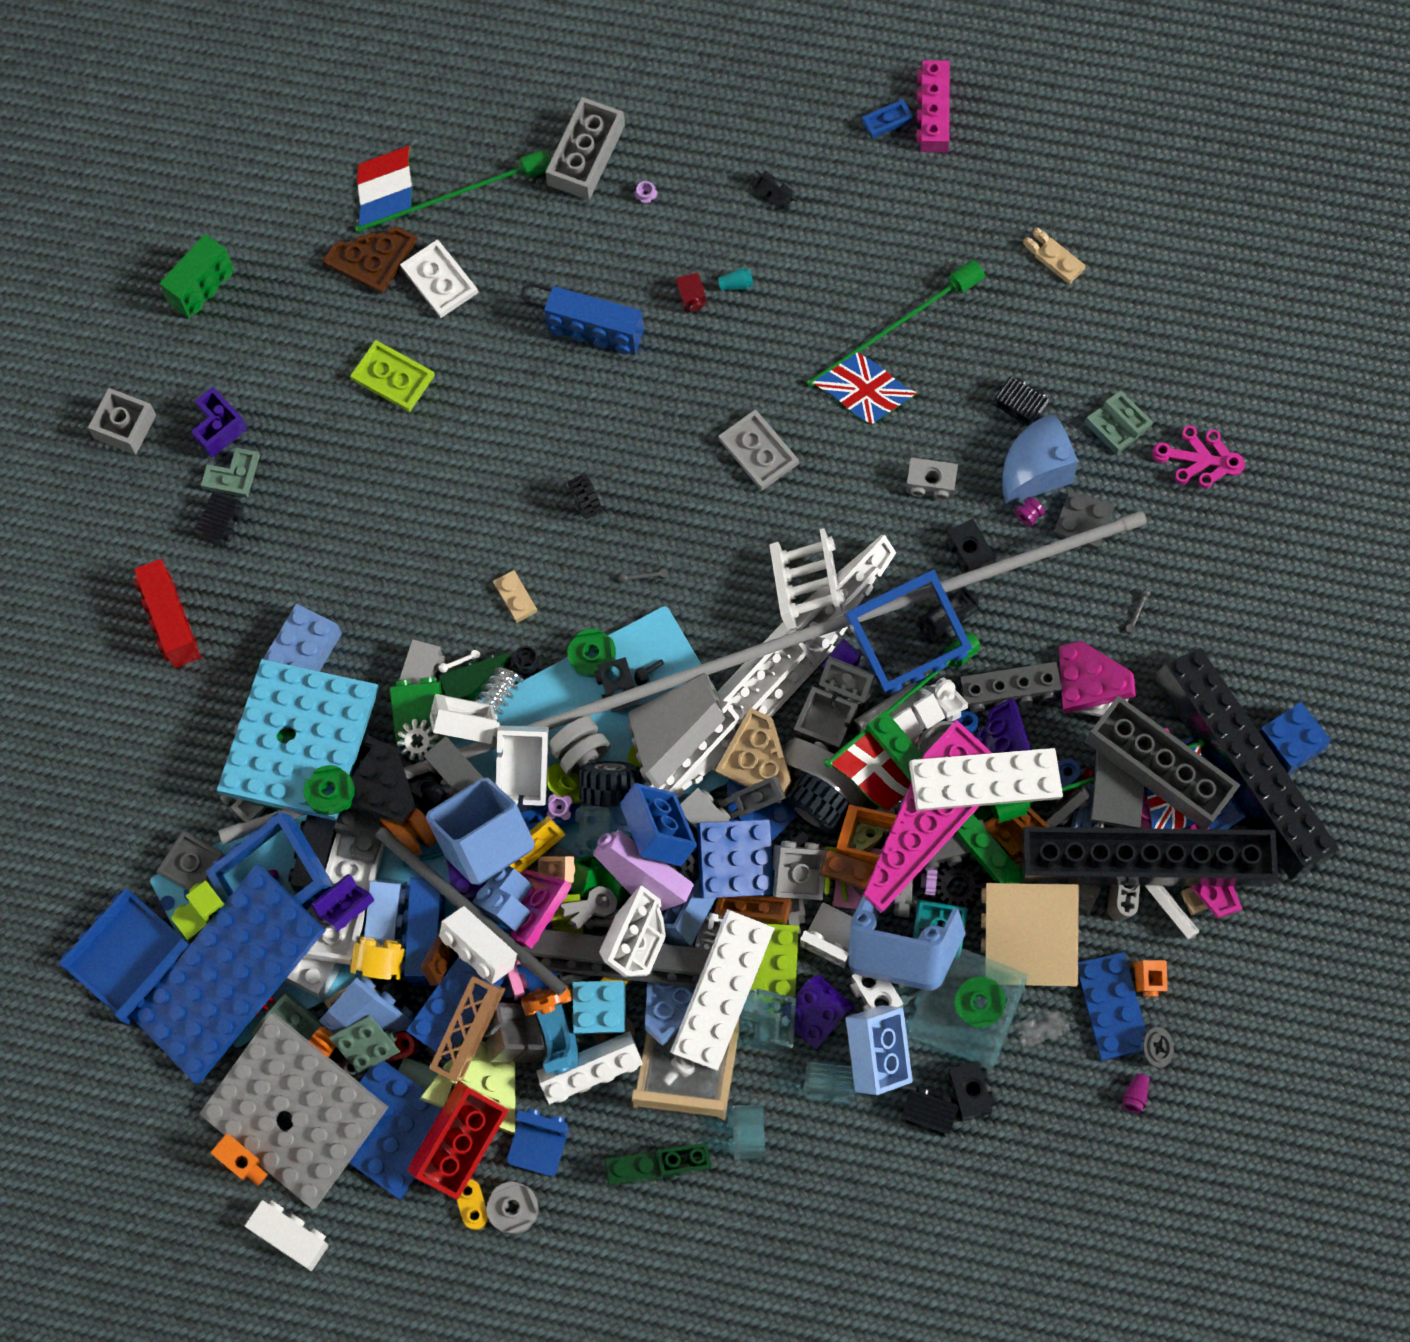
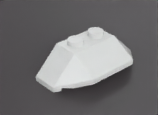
(635, 935)

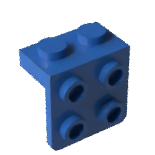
(538, 1142)

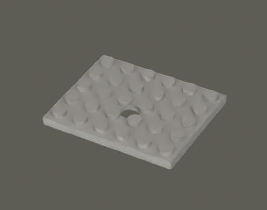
(326, 1104)

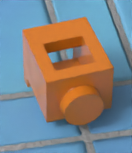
(1150, 977)

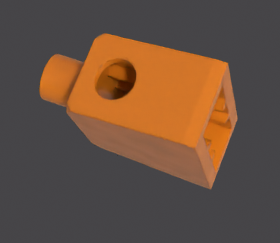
(230, 1151)

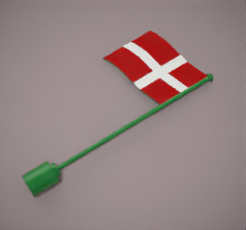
(868, 763)

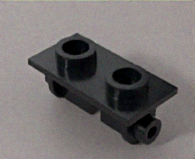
(780, 194)

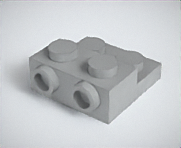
(798, 870)

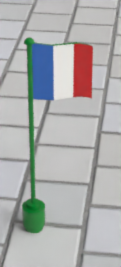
(387, 185)

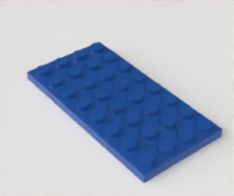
(228, 973)

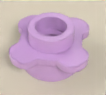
(564, 812)

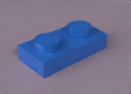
(887, 119)

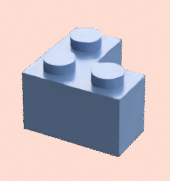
(502, 898)

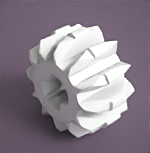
(408, 741)

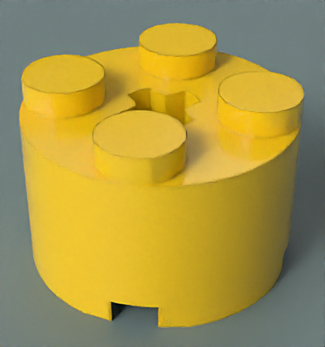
(377, 959)

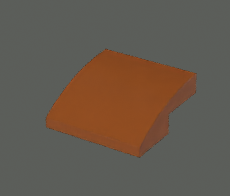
(1008, 833)

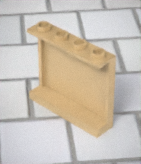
(1033, 930)

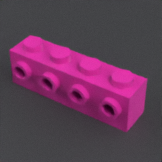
(934, 106)

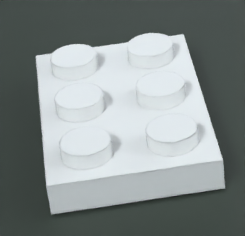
(439, 278)

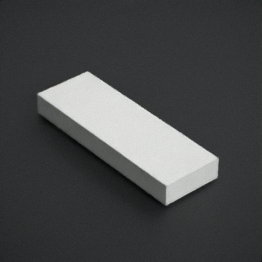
(1173, 910)

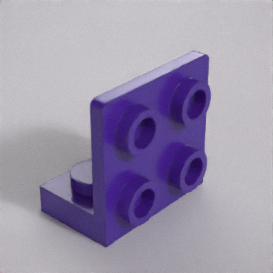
(819, 1010)

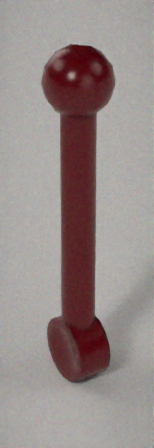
(1088, 773)

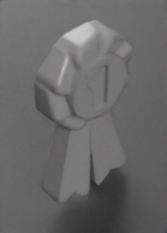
(599, 902)

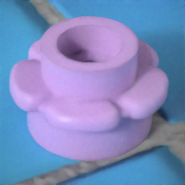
(645, 186)

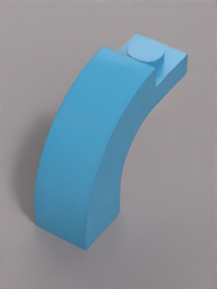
(560, 1040)

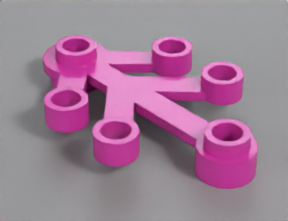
(1201, 459)

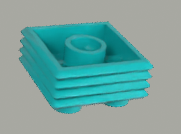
(935, 914)

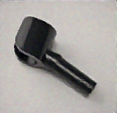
(641, 674)

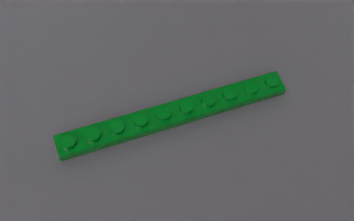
(972, 832)

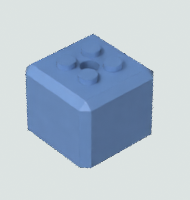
(480, 831)

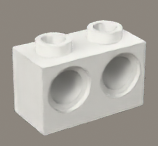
(882, 990)

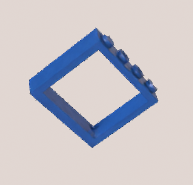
(917, 673)
(257, 838)

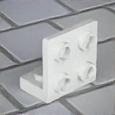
(829, 935)

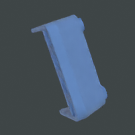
(902, 959)

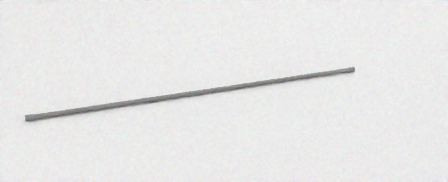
(1124, 524)

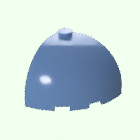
(1038, 461)

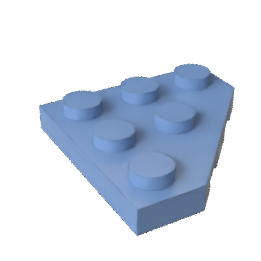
(666, 1009)

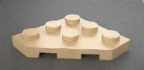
(755, 753)

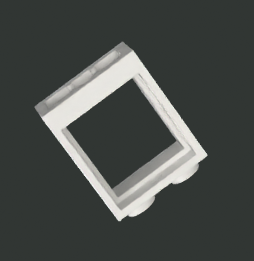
(463, 719)

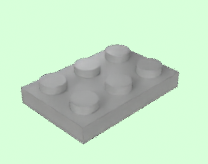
(758, 450)

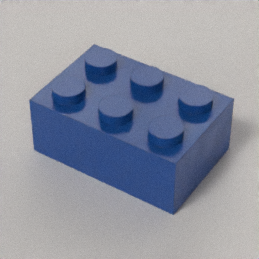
(658, 824)

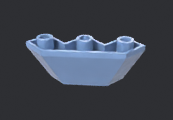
(361, 1001)

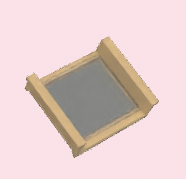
(682, 1084)

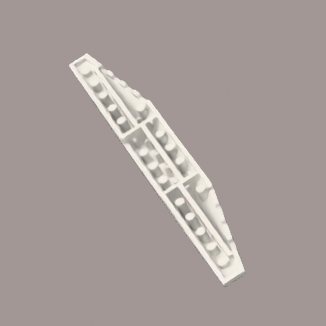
(773, 678)

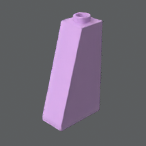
(623, 861)

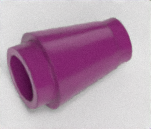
(1136, 1095)

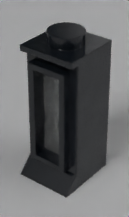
(936, 622)

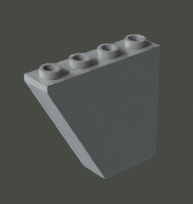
(674, 727)

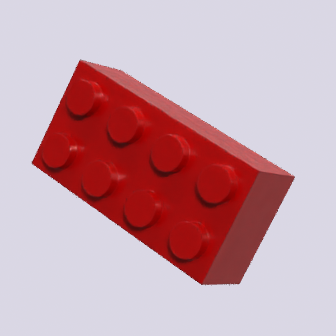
(166, 614)
(458, 1140)

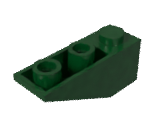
(470, 680)

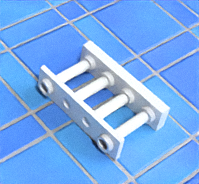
(784, 575)

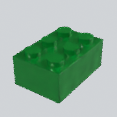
(197, 276)

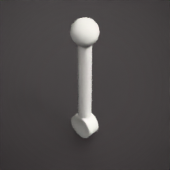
(474, 656)

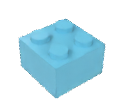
(599, 1007)

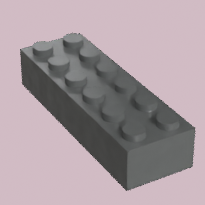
(1162, 763)

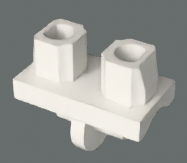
(948, 698)

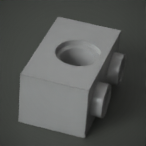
(922, 469)

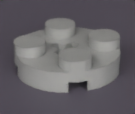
(903, 901)
(525, 1215)

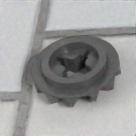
(1163, 1044)

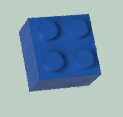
(1295, 737)

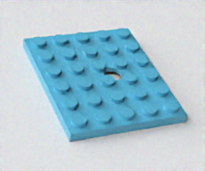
(329, 729)

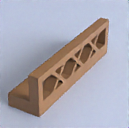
(475, 1034)

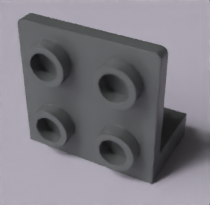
(847, 680)

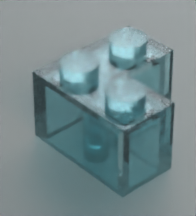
(772, 1017)

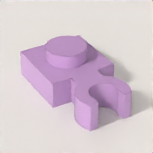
(928, 881)

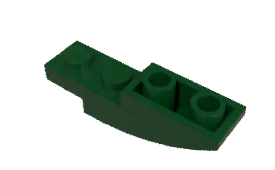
(657, 1165)

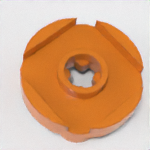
(544, 1001)

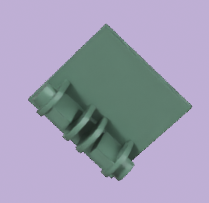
(365, 1044)

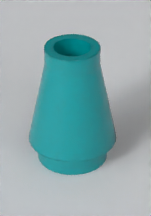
(736, 280)

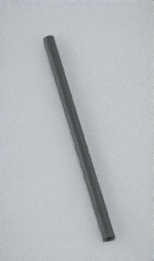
(459, 901)

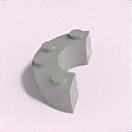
(809, 758)

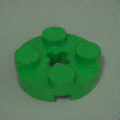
(582, 643)
(339, 799)
(988, 989)

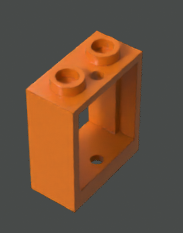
(865, 816)

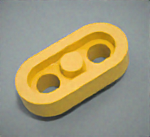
(473, 1203)

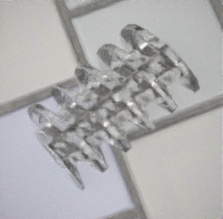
(499, 689)

